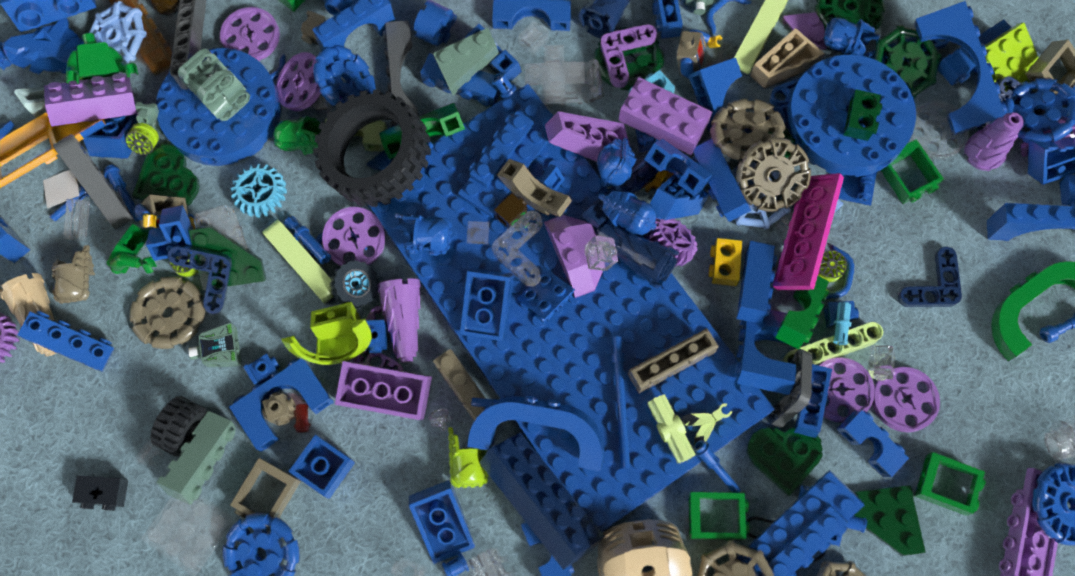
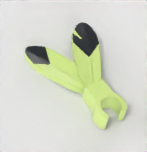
(706, 420)

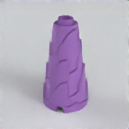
(990, 146)
(401, 309)

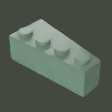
(197, 458)

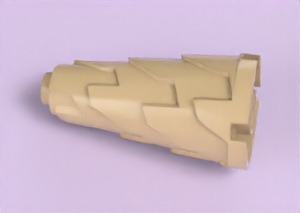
(27, 296)

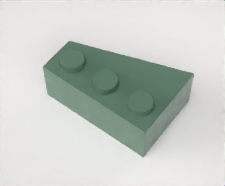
(466, 58)

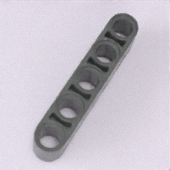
(93, 181)

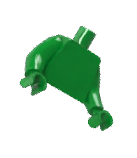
(95, 60)
(127, 251)

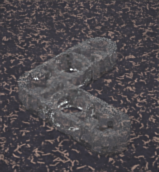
(512, 246)

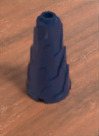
(602, 16)
(644, 257)

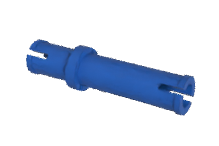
(302, 234)

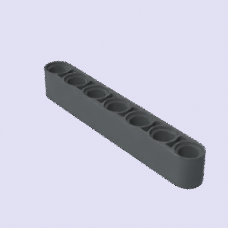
(187, 35)

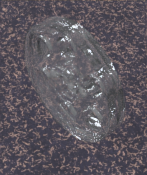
(933, 137)

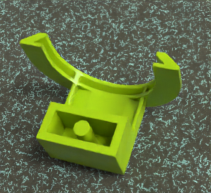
(339, 335)

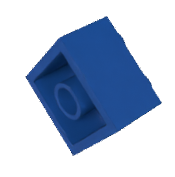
(321, 467)

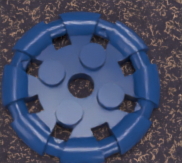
(330, 80)
(1045, 100)
(1055, 502)
(248, 550)

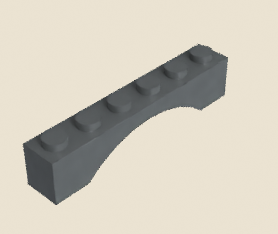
(399, 43)

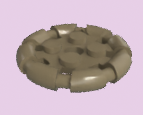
(743, 120)
(769, 163)
(158, 304)

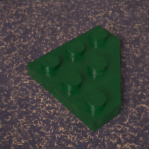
(245, 266)
(893, 518)

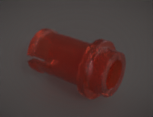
(301, 419)

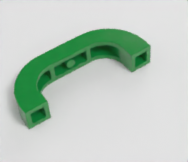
(1004, 323)

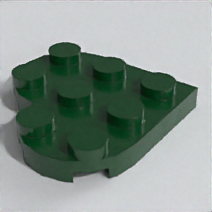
(166, 175)
(784, 456)

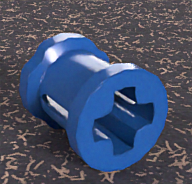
(501, 78)
(455, 566)

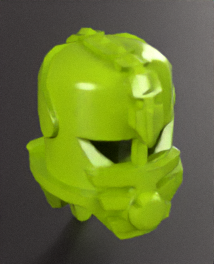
(465, 464)

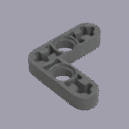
(800, 393)

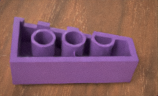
(582, 133)

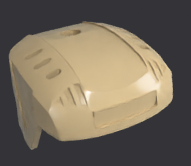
(637, 550)

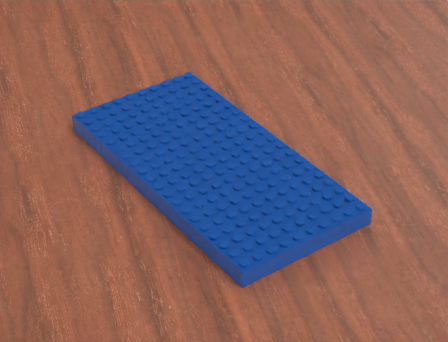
(572, 351)

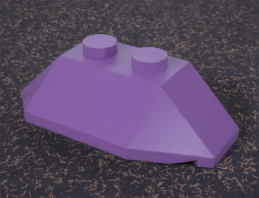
(569, 241)

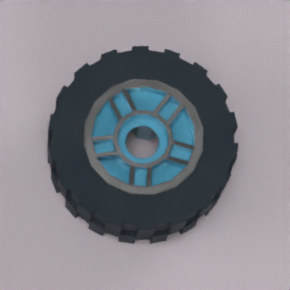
(366, 285)

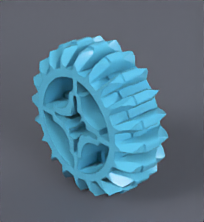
(251, 182)

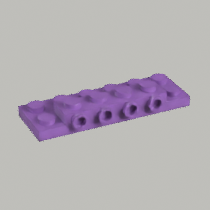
(1027, 546)

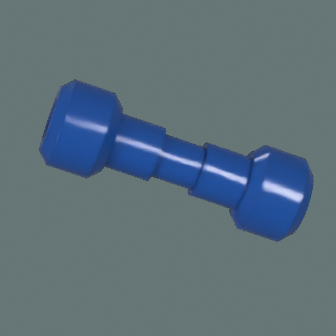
(1051, 333)

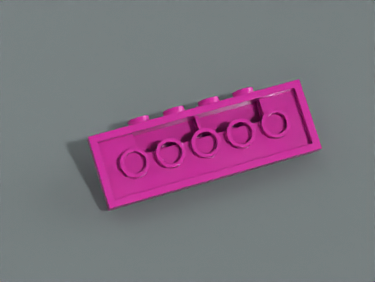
(808, 234)

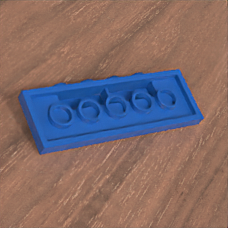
(520, 141)
(806, 526)

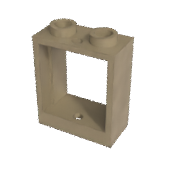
(1057, 49)
(284, 498)

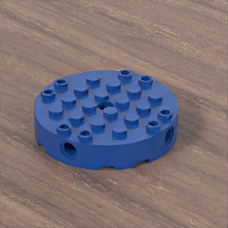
(820, 112)
(213, 141)

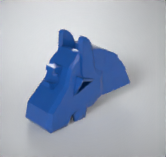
(44, 49)

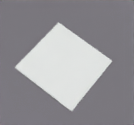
(60, 188)

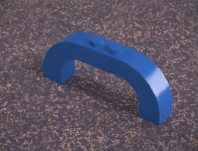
(545, 413)

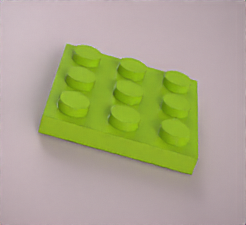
(1011, 54)

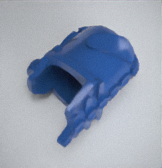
(848, 36)
(615, 163)
(629, 212)
(428, 232)

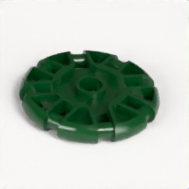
(862, 11)
(638, 66)

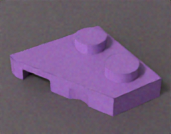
(809, 26)

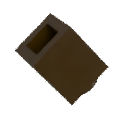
(510, 210)

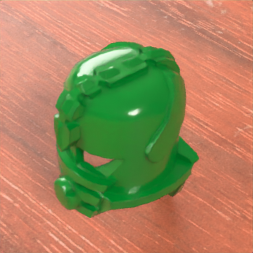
(297, 134)

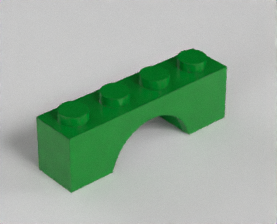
(441, 121)
(797, 324)

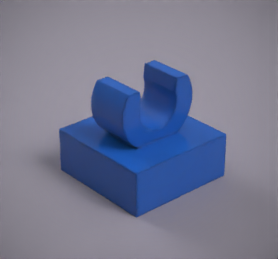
(551, 177)

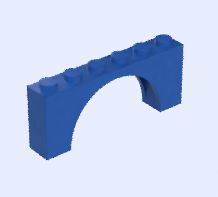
(956, 26)
(1018, 219)

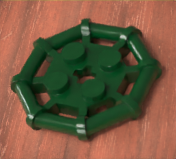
(915, 56)

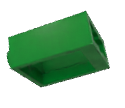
(925, 165)
(927, 479)
(694, 516)

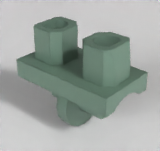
(148, 114)

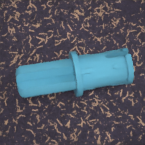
(842, 323)

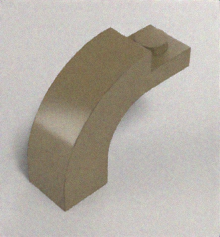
(535, 194)

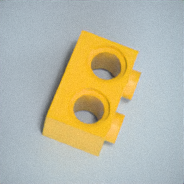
(730, 263)

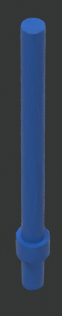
(618, 359)

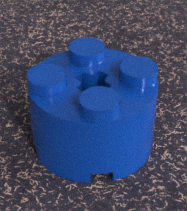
(434, 23)

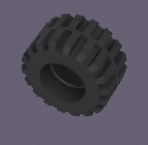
(176, 424)

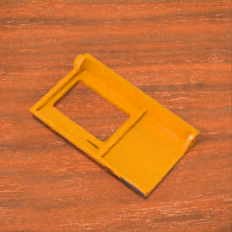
(35, 133)

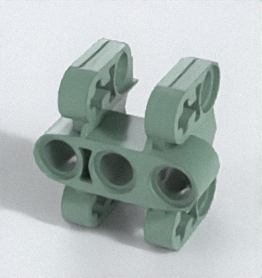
(214, 84)

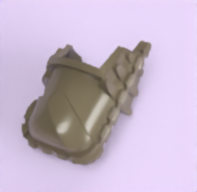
(73, 277)

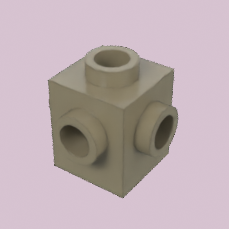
(285, 410)

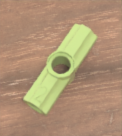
(671, 429)

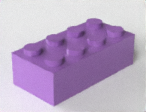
(89, 99)
(664, 115)
(383, 390)

